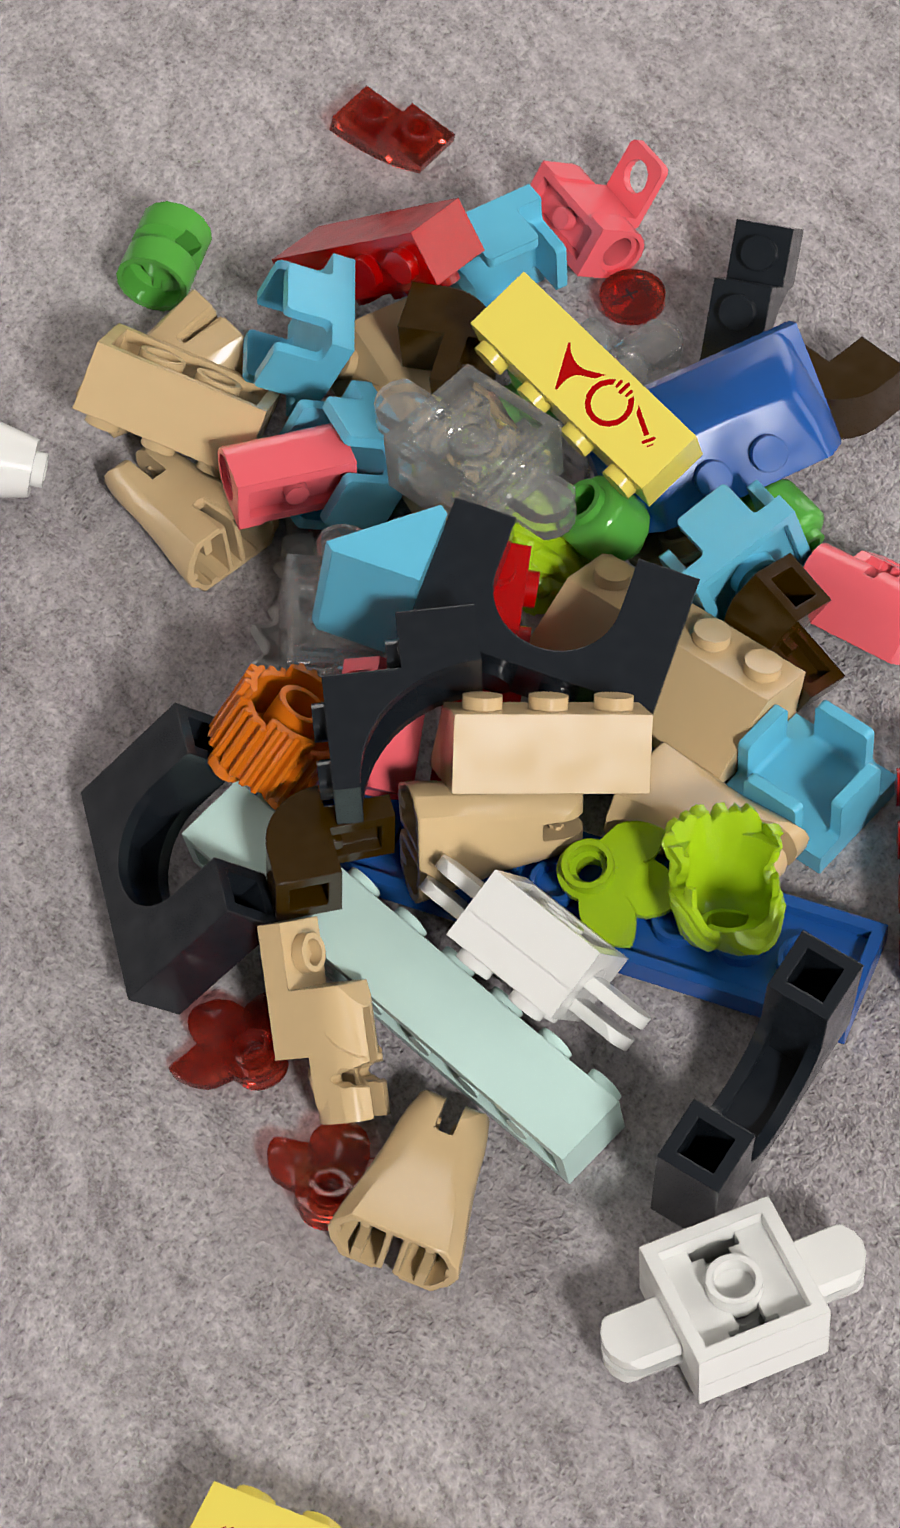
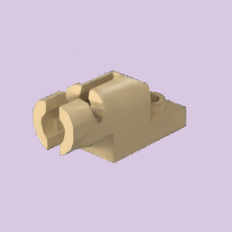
(322, 1022)

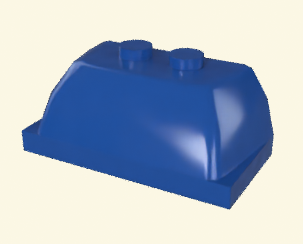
(753, 416)

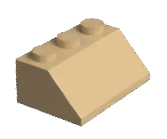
(171, 398)
(544, 745)

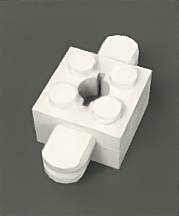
(535, 948)
(722, 1272)

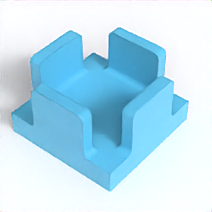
(513, 243)
(318, 334)
(363, 496)
(736, 542)
(814, 776)

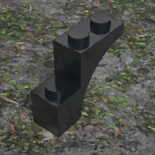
(756, 283)
(363, 711)

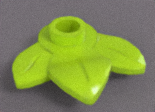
(629, 884)

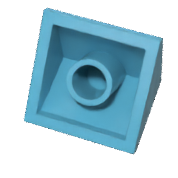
(375, 575)

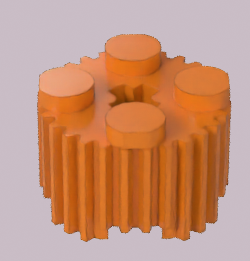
(268, 734)

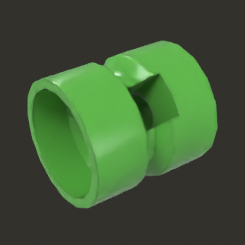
(164, 256)

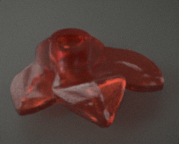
(230, 1046)
(320, 1170)

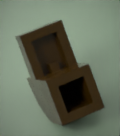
(438, 332)
(859, 387)
(775, 612)
(308, 847)

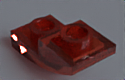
(393, 136)

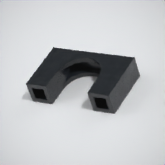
(627, 659)
(134, 811)
(722, 1146)

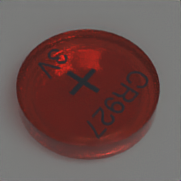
(632, 297)

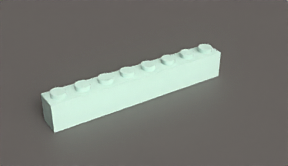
(437, 1006)

